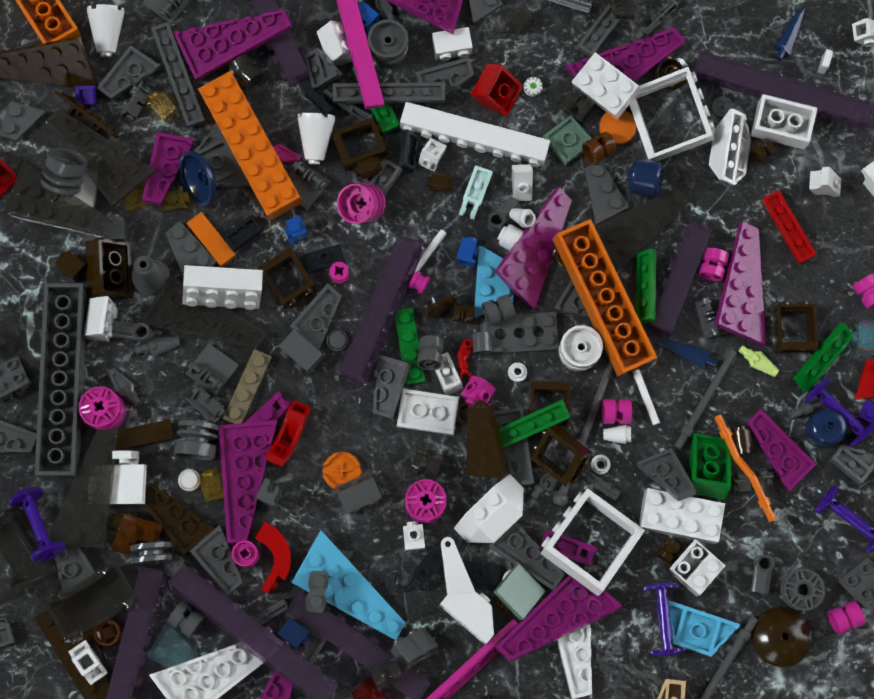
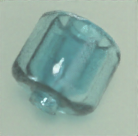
(864, 337)

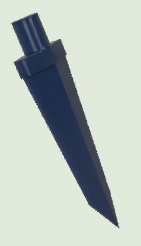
(788, 38)
(692, 354)

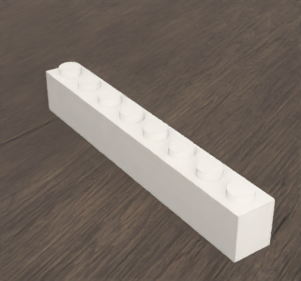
(474, 134)

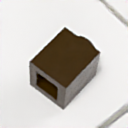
(71, 265)

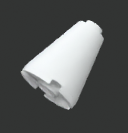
(105, 27)
(315, 135)

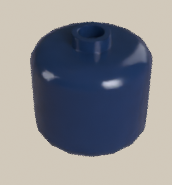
(645, 177)
(825, 428)

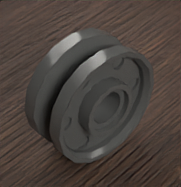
(151, 553)
(790, 589)

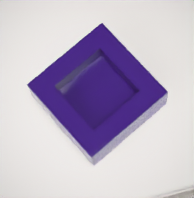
(86, 94)
(867, 412)

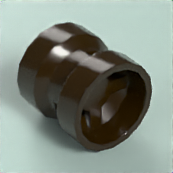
(763, 150)
(459, 312)
(462, 413)
(669, 551)

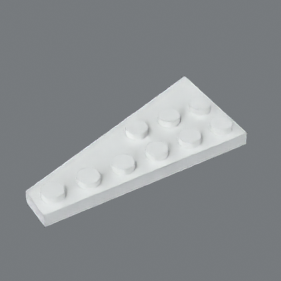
(207, 675)

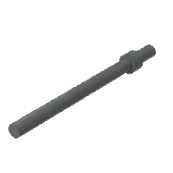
(687, 430)
(744, 635)

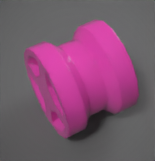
(337, 275)
(419, 282)

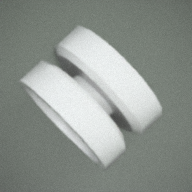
(578, 359)

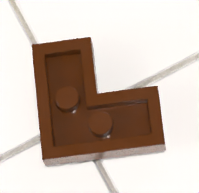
(134, 529)

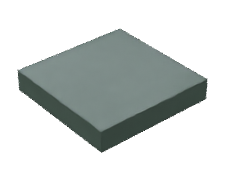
(567, 139)
(519, 591)

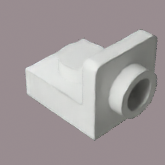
(431, 154)
(126, 457)

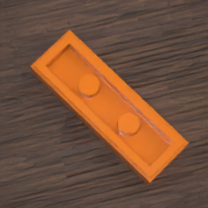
(211, 239)

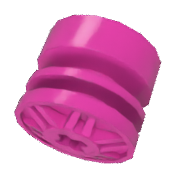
(351, 203)
(107, 419)
(425, 513)

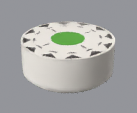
(533, 86)

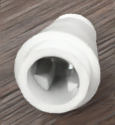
(523, 217)
(618, 434)

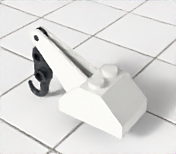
(461, 600)

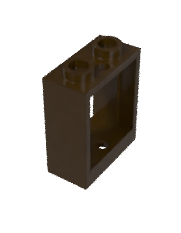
(347, 163)
(278, 262)
(796, 347)
(550, 387)
(576, 466)

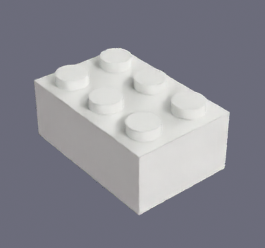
(606, 85)
(783, 121)

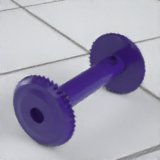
(831, 403)
(27, 498)
(846, 514)
(664, 618)

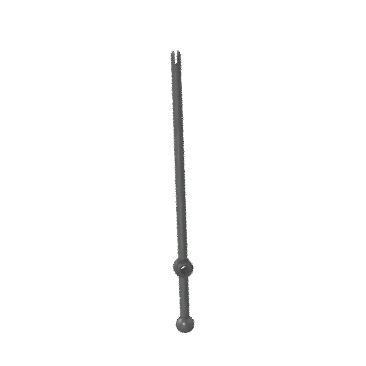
(561, 497)

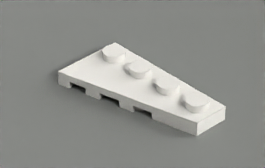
(576, 661)

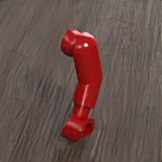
(462, 356)

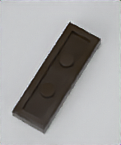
(145, 434)

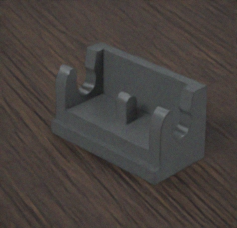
(269, 496)

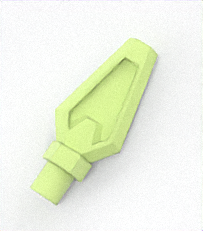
(759, 361)

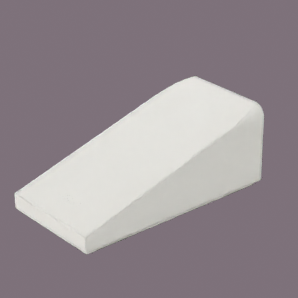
(448, 376)

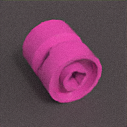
(714, 262)
(866, 288)
(616, 411)
(245, 554)
(848, 617)

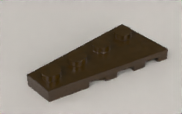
(177, 521)

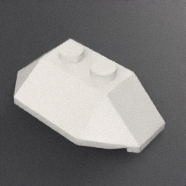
(730, 148)
(493, 513)

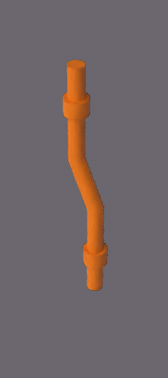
(764, 502)

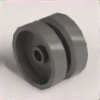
(388, 43)

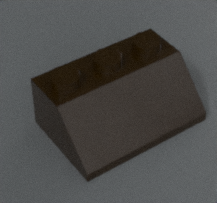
(109, 269)

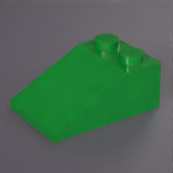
(710, 466)

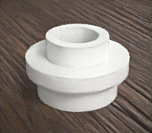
(517, 378)
(606, 462)

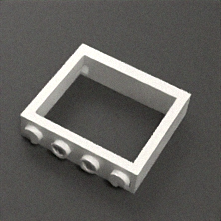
(661, 83)
(574, 570)

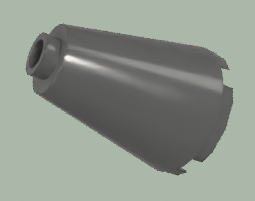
(149, 275)

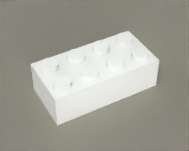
(222, 287)
(685, 518)

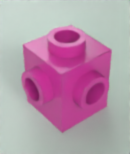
(477, 390)

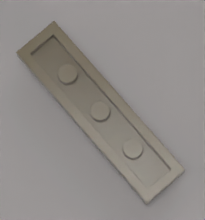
(247, 387)

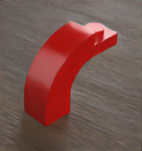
(289, 434)
(282, 556)

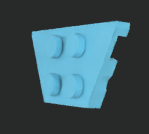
(488, 283)
(698, 629)

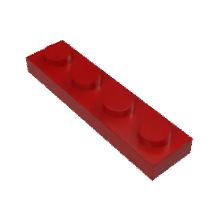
(788, 227)

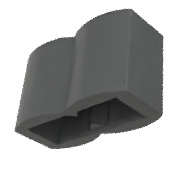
(316, 597)
(414, 648)

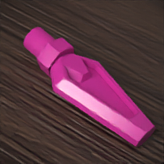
(286, 154)

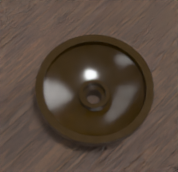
(768, 637)

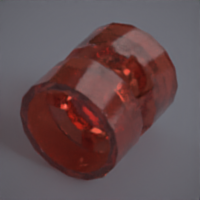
(368, 690)

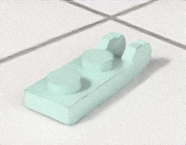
(476, 190)

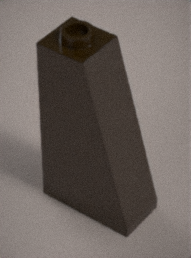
(484, 443)

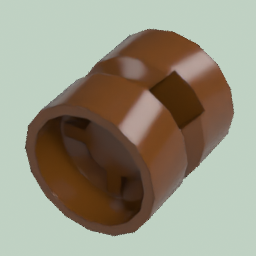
(598, 148)
(108, 633)

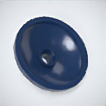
(197, 178)

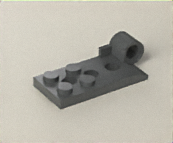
(487, 344)

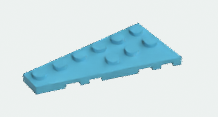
(348, 588)

